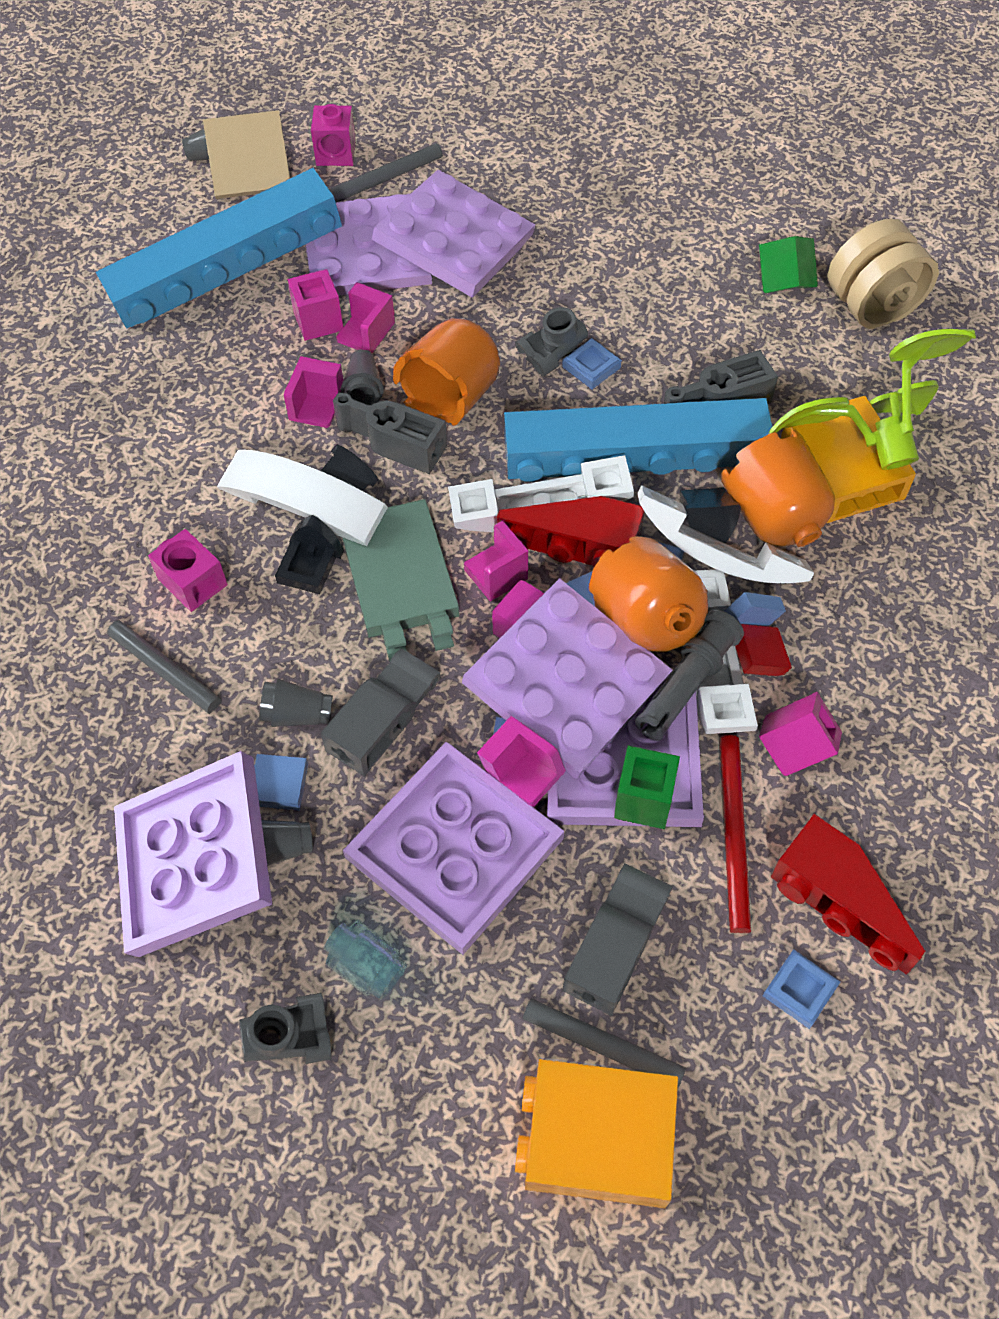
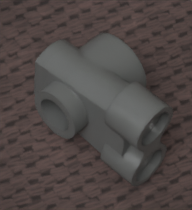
(557, 339)
(300, 1030)

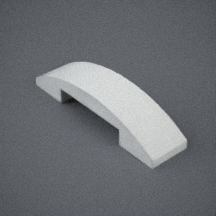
(304, 492)
(478, 504)
(770, 566)
(723, 699)

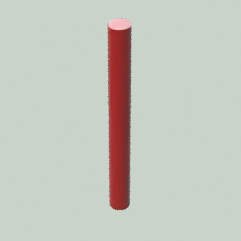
(735, 835)

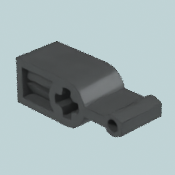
(733, 379)
(394, 430)
(379, 712)
(616, 939)

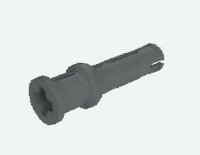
(700, 658)

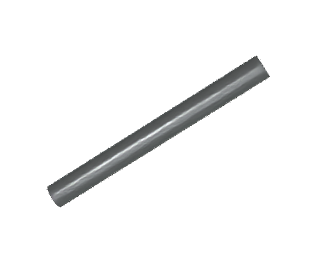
(386, 172)

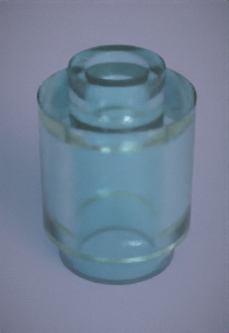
(364, 959)

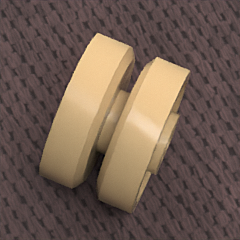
(882, 273)

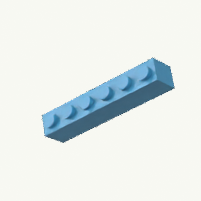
(220, 248)
(649, 436)

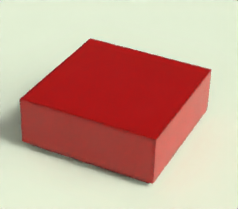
(763, 651)

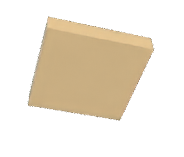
(246, 153)

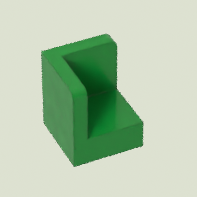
(788, 264)
(646, 787)

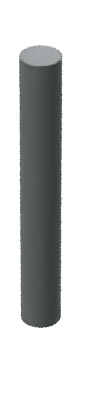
(164, 666)
(600, 1041)

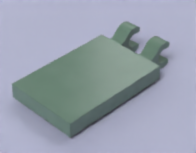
(403, 578)

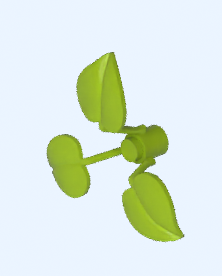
(893, 434)

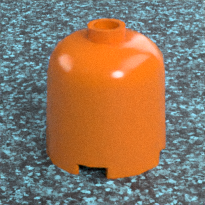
(448, 369)
(781, 490)
(650, 594)

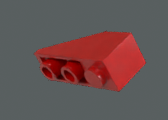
(575, 528)
(844, 887)

